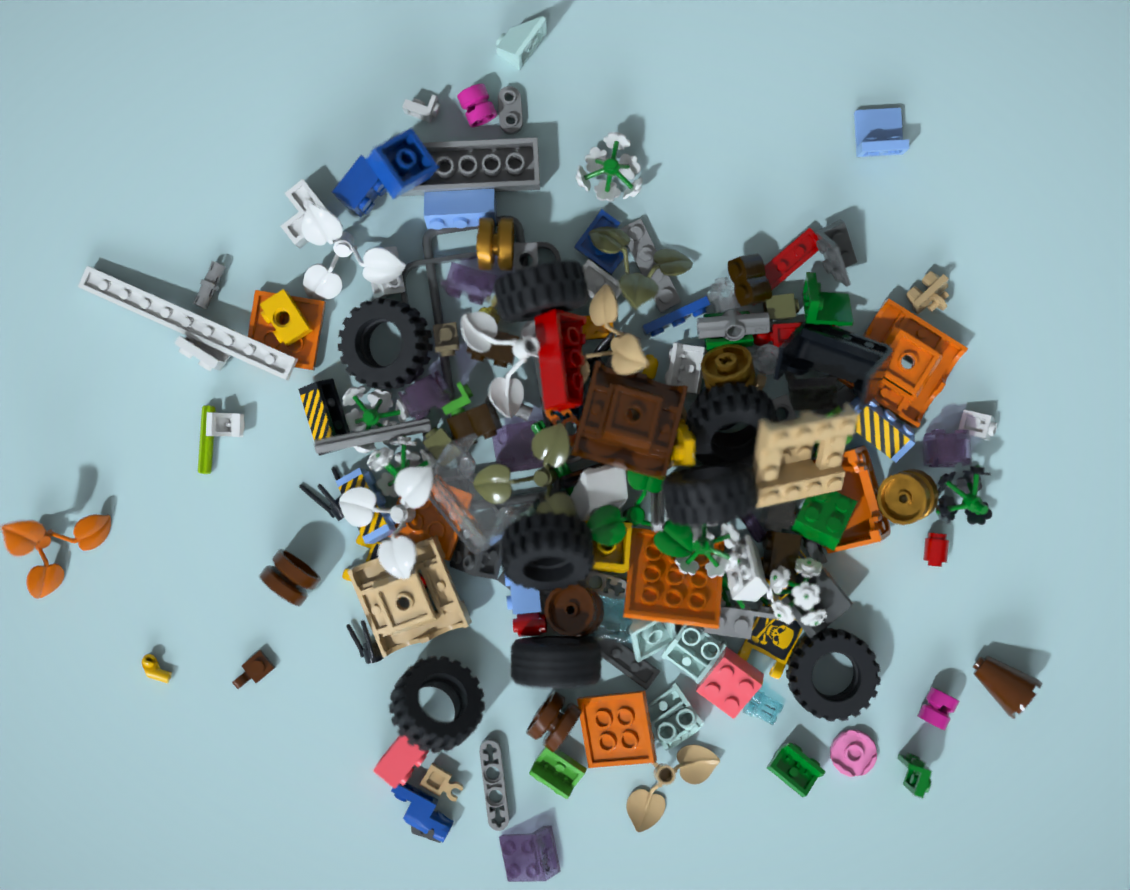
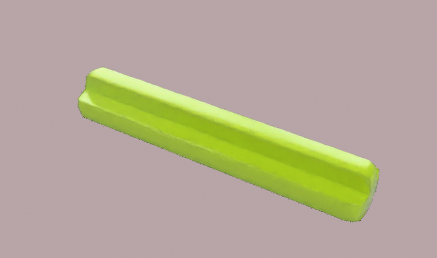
(205, 443)

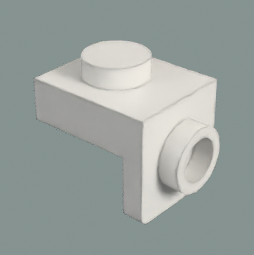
(225, 424)

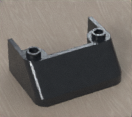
(836, 354)

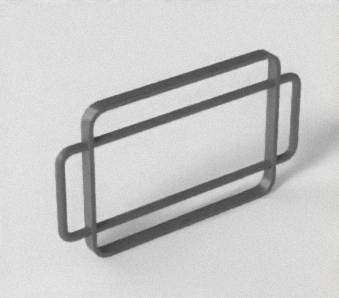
(430, 263)

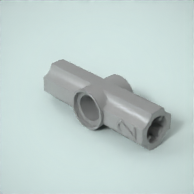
(733, 325)

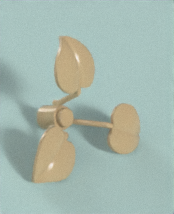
(625, 348)
(695, 767)

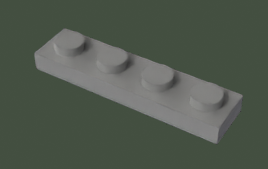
(643, 252)

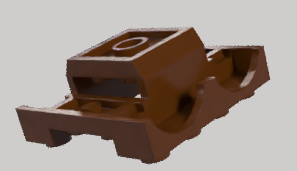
(626, 444)

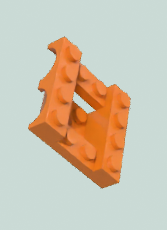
(932, 356)

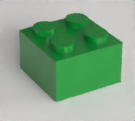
(824, 518)

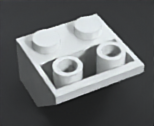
(599, 488)
(747, 578)

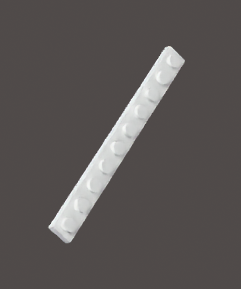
(188, 323)

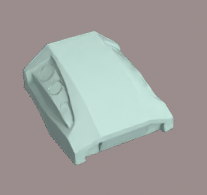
(694, 651)
(673, 718)

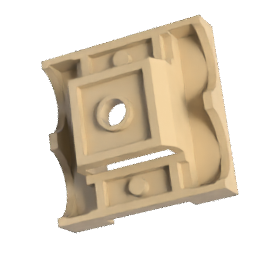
(784, 454)
(399, 626)

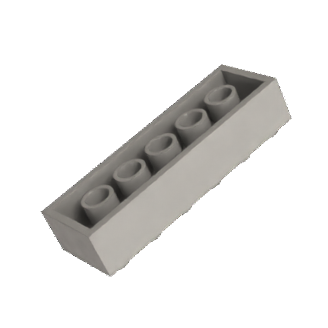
(483, 165)

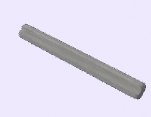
(372, 435)

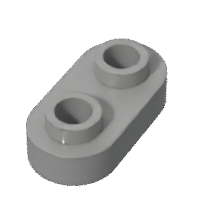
(510, 109)

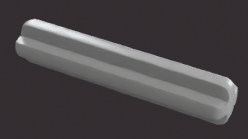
(657, 512)

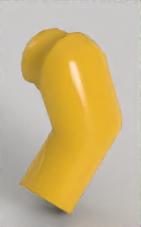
(651, 369)
(153, 669)

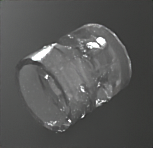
(765, 359)

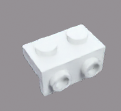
(597, 277)
(208, 356)
(685, 367)

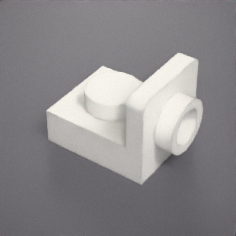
(418, 109)
(978, 424)

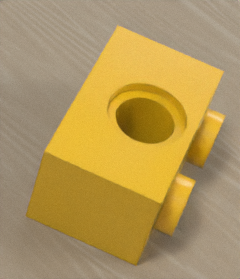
(297, 325)

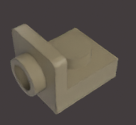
(446, 339)

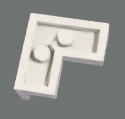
(300, 196)

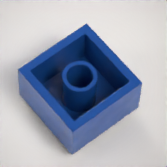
(402, 163)
(359, 188)

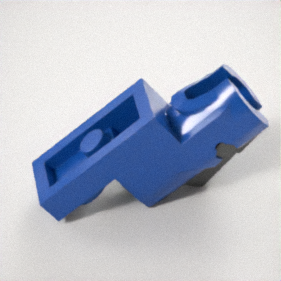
(421, 813)

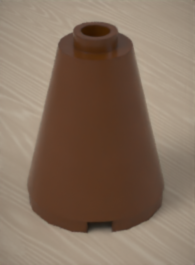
(1006, 684)

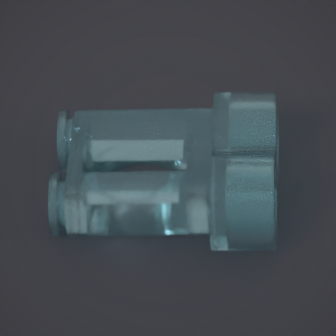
(753, 707)

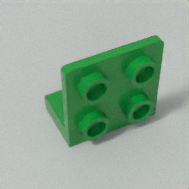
(825, 306)

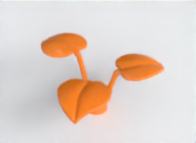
(24, 536)

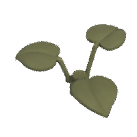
(635, 286)
(548, 445)

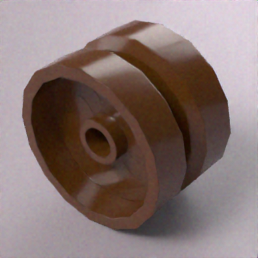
(290, 577)
(574, 610)
(552, 720)

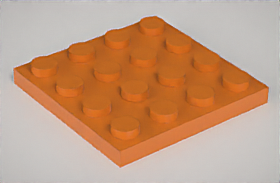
(663, 593)

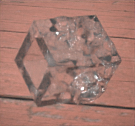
(720, 303)

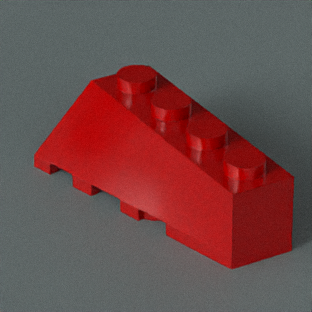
(560, 358)

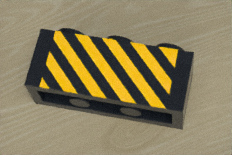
(324, 410)

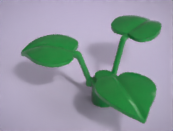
(610, 530)

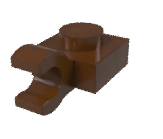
(255, 668)

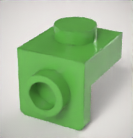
(457, 406)

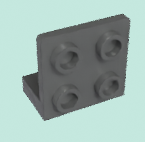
(837, 250)
(481, 565)
(831, 598)

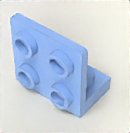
(879, 132)

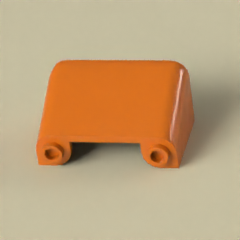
(867, 522)

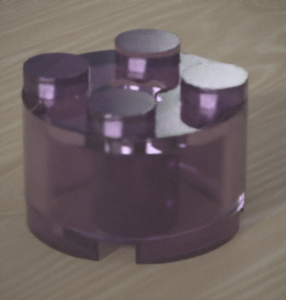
(425, 394)
(945, 450)

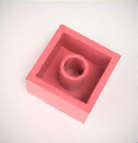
(730, 683)
(398, 761)

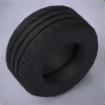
(555, 661)

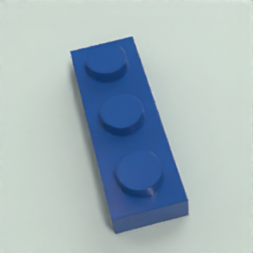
(676, 317)

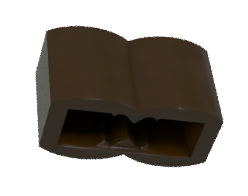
(749, 279)
(479, 420)

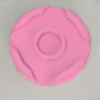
(853, 753)

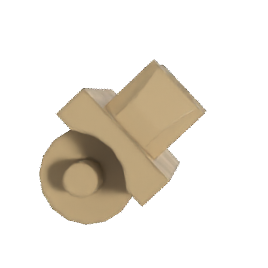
(936, 286)

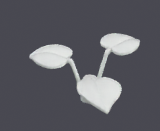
(321, 283)
(479, 332)
(358, 505)

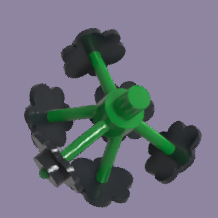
(967, 487)

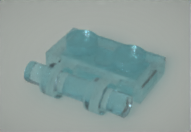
(614, 614)

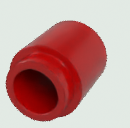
(936, 549)
(530, 624)

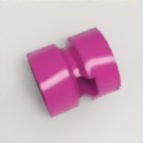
(476, 102)
(938, 708)

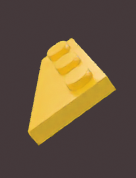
(683, 447)

